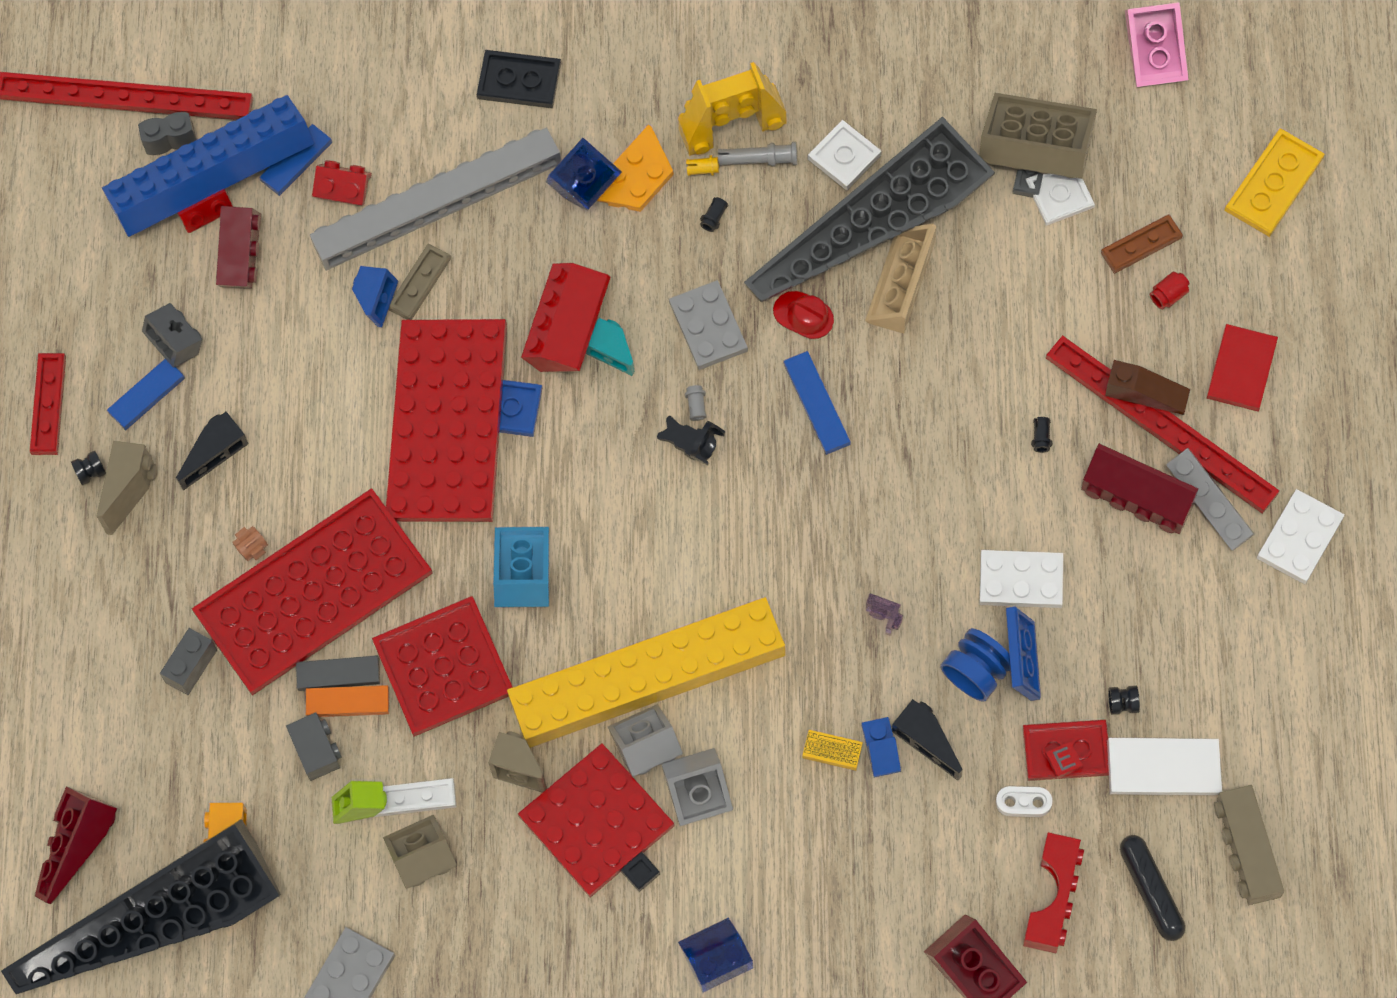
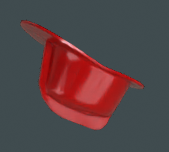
(803, 314)

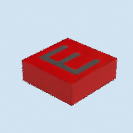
(1064, 760)

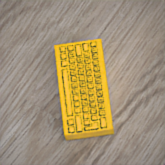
(832, 750)

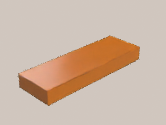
(347, 701)

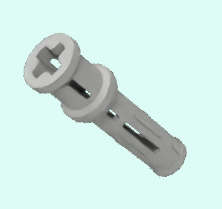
(771, 154)

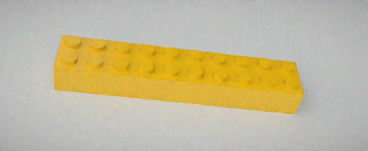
(646, 672)

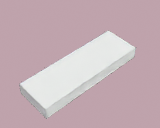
(419, 797)

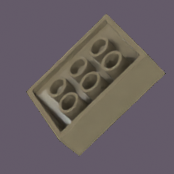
(1037, 135)

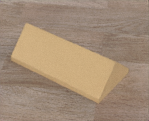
(901, 278)

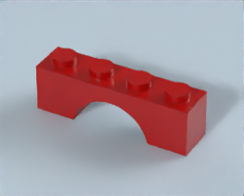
(1045, 926)

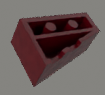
(238, 247)

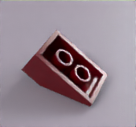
(974, 962)

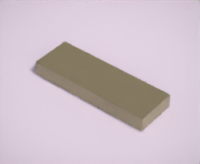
(419, 282)

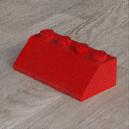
(565, 318)

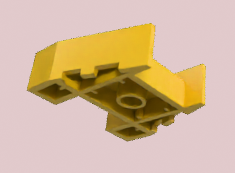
(728, 100)

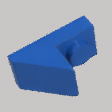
(881, 747)

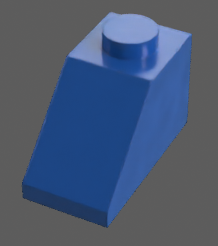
(374, 291)

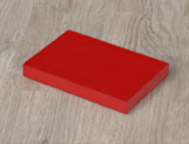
(1242, 367)
(1087, 738)

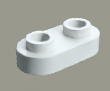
(1023, 801)

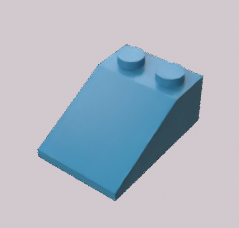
(521, 567)

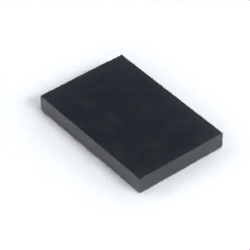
(518, 79)

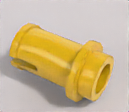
(703, 166)

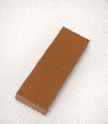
(1141, 243)

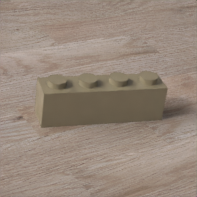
(1249, 845)

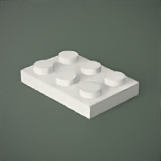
(1300, 536)
(1021, 579)

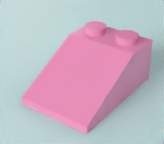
(1157, 44)

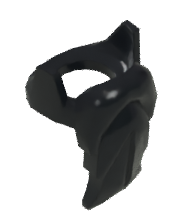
(695, 443)

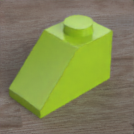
(358, 801)

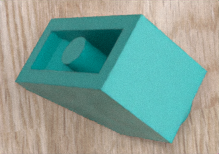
(610, 346)

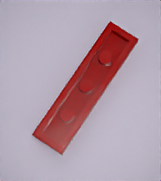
(47, 404)

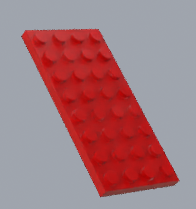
(446, 420)
(312, 591)

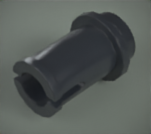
(711, 219)
(1041, 435)

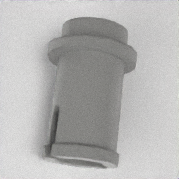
(696, 402)

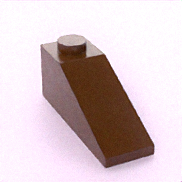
(1146, 388)

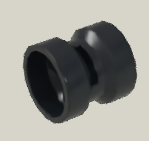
(88, 467)
(1130, 700)

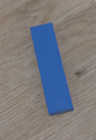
(816, 402)

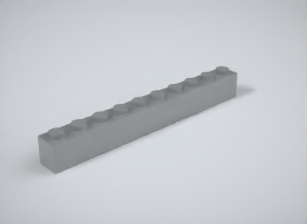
(435, 198)

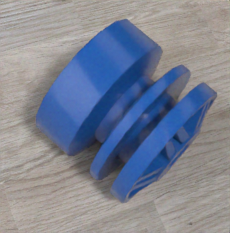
(977, 664)

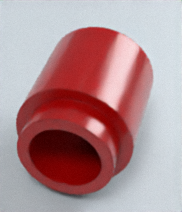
(1170, 290)

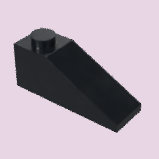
(215, 444)
(923, 732)

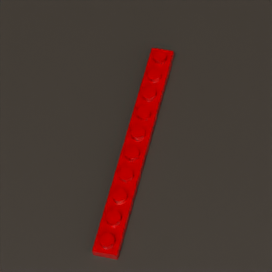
(124, 96)
(1166, 427)

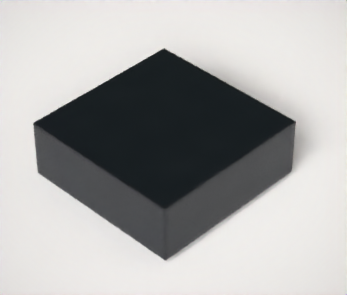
(640, 871)

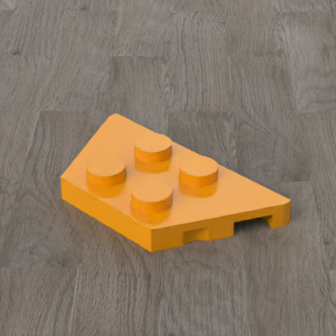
(643, 173)

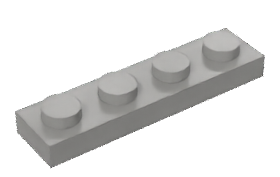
(1211, 500)

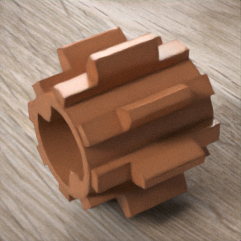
(250, 543)

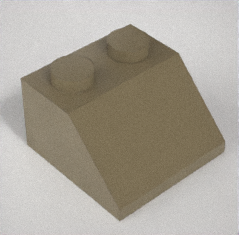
(515, 762)
(420, 852)

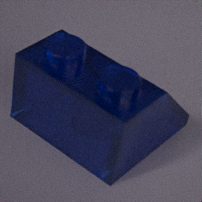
(583, 175)
(716, 954)

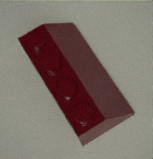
(1139, 489)

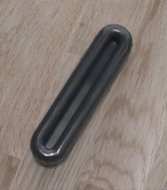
(1152, 888)

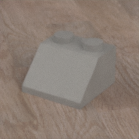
(645, 740)
(697, 786)

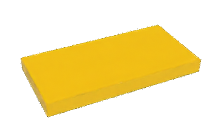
(1274, 182)

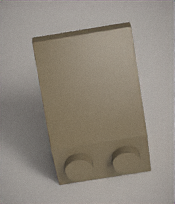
(125, 483)

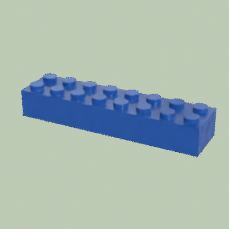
(208, 165)

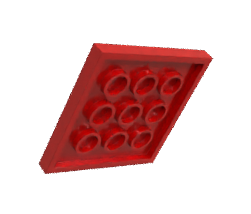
(443, 666)
(595, 819)

